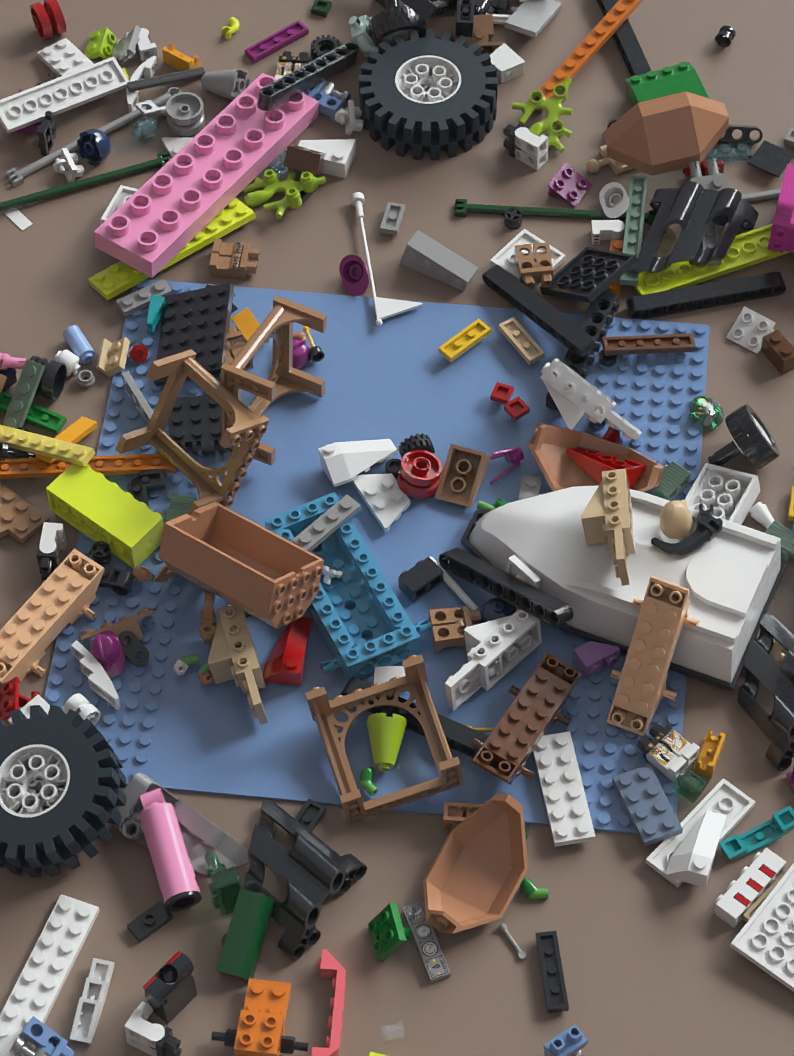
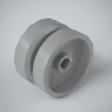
(185, 114)

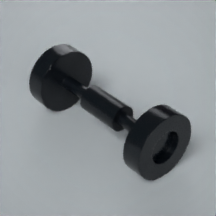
(16, 453)

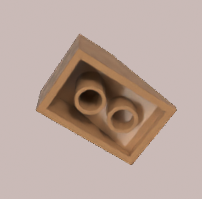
(462, 475)

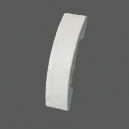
(145, 70)

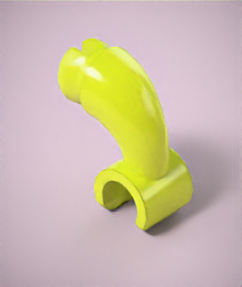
(228, 31)

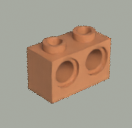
(456, 813)

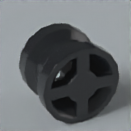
(725, 36)
(513, 218)
(101, 548)

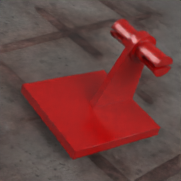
(11, 699)

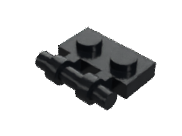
(46, 133)

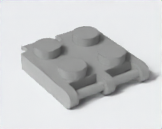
(125, 47)

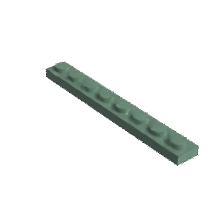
(634, 224)

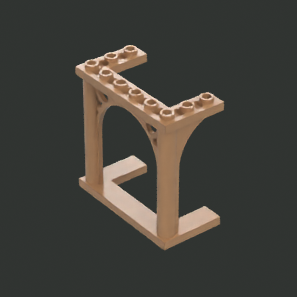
(282, 377)
(245, 429)
(415, 683)

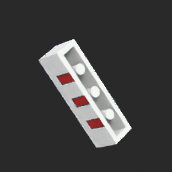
(749, 887)

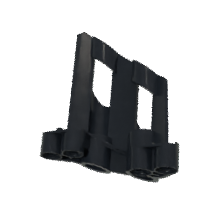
(693, 210)
(780, 682)
(309, 872)

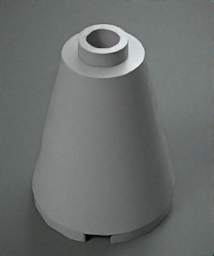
(226, 83)

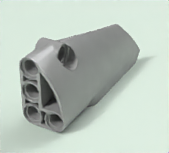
(197, 831)

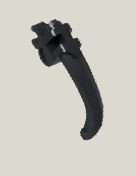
(706, 530)

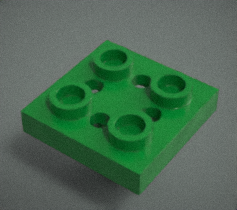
(387, 932)

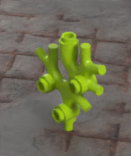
(553, 109)
(271, 186)

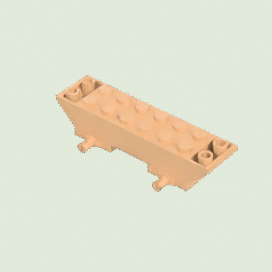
(46, 613)
(649, 655)

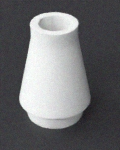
(761, 514)

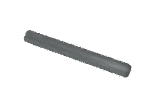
(165, 79)

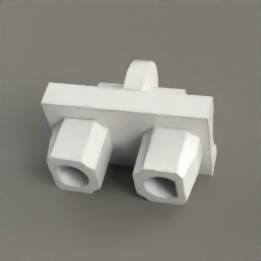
(347, 117)
(68, 165)

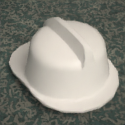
(614, 200)

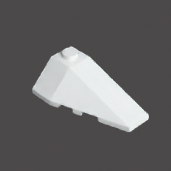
(347, 459)

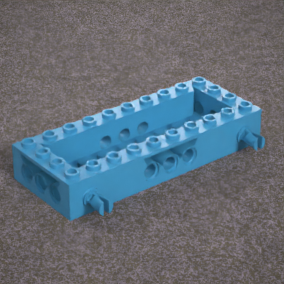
(361, 585)

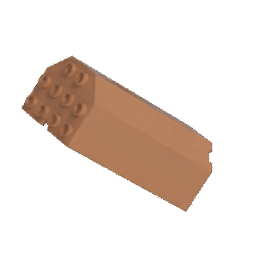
(242, 563)

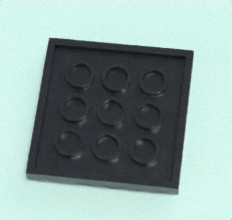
(589, 274)

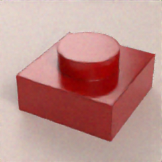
(502, 393)
(516, 408)

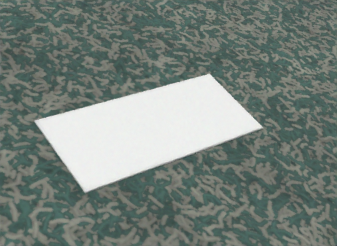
(18, 218)

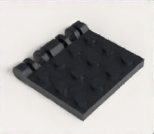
(195, 423)

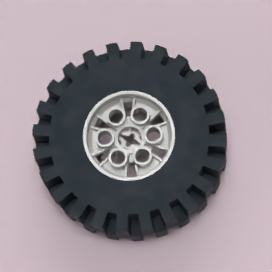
(428, 94)
(75, 814)

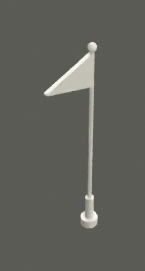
(383, 306)

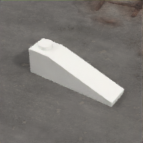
(697, 852)

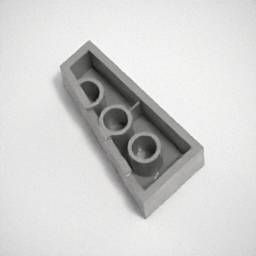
(438, 262)

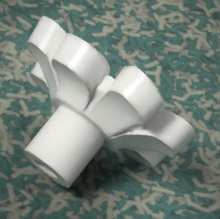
(329, 574)

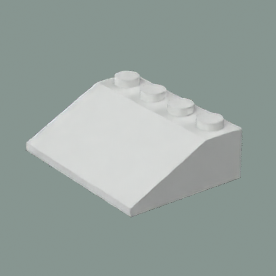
(727, 490)

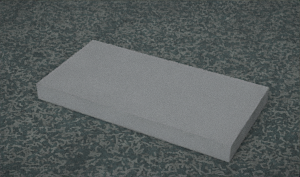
(532, 16)

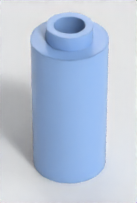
(79, 344)

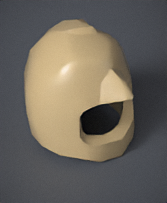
(676, 519)

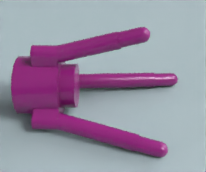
(512, 456)

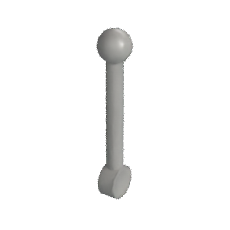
(521, 954)

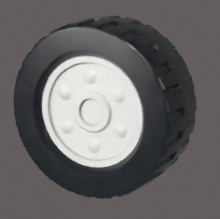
(395, 21)
(749, 438)

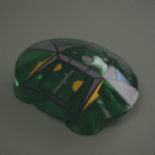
(706, 412)

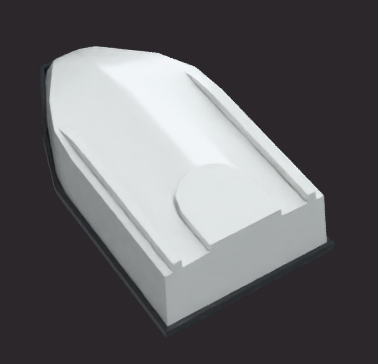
(727, 578)

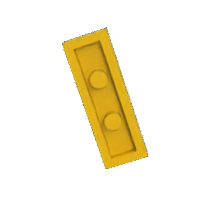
(464, 340)

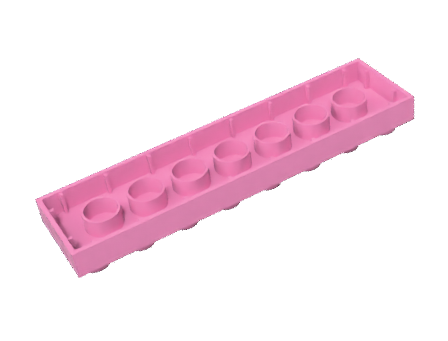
(202, 179)

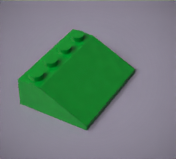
(664, 83)

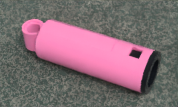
(168, 852)

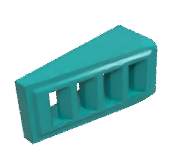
(155, 312)

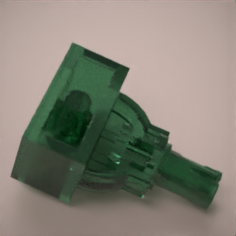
(224, 884)

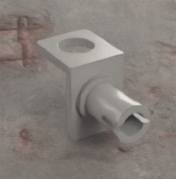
(151, 109)

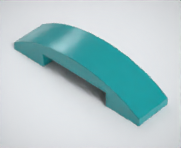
(760, 836)

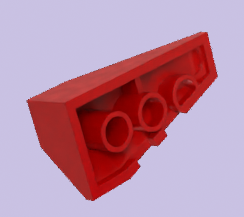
(595, 464)
(289, 655)

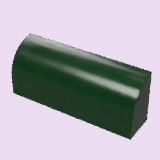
(245, 935)

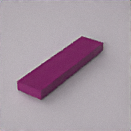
(276, 41)

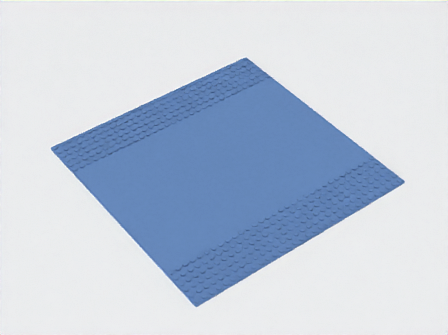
(376, 387)

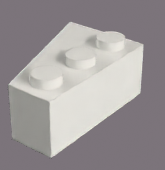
(338, 154)

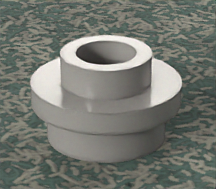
(83, 375)

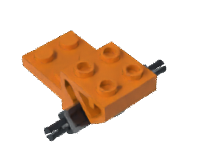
(262, 1022)

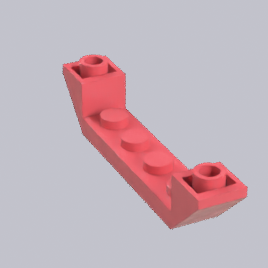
(332, 969)

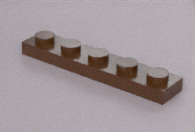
(648, 344)

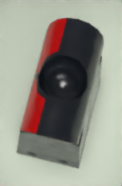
(171, 987)

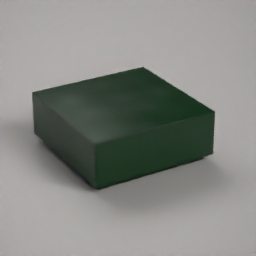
(321, 8)

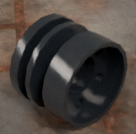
(52, 379)

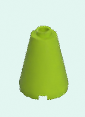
(385, 738)

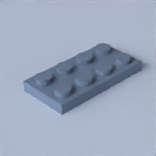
(647, 805)

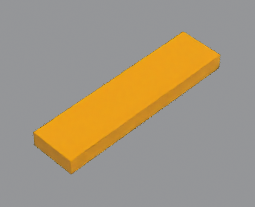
(74, 434)

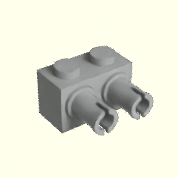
(713, 181)

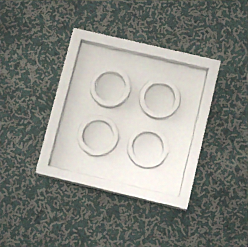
(506, 259)

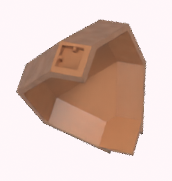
(667, 132)
(562, 472)
(478, 867)

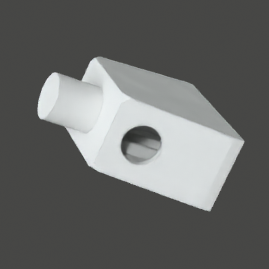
(507, 63)

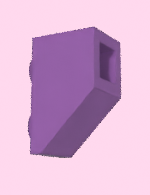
(595, 656)

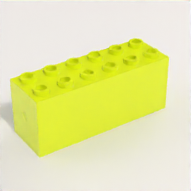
(106, 513)

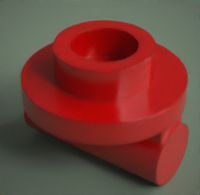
(138, 353)
(612, 435)

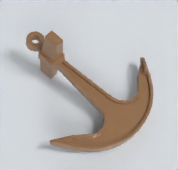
(208, 613)

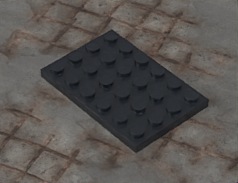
(199, 323)

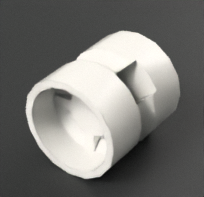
(81, 705)

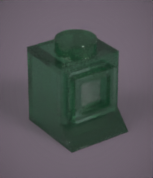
(690, 785)

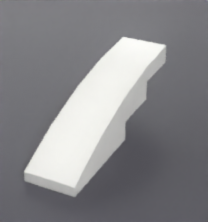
(97, 677)
(92, 1000)

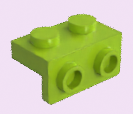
(100, 44)

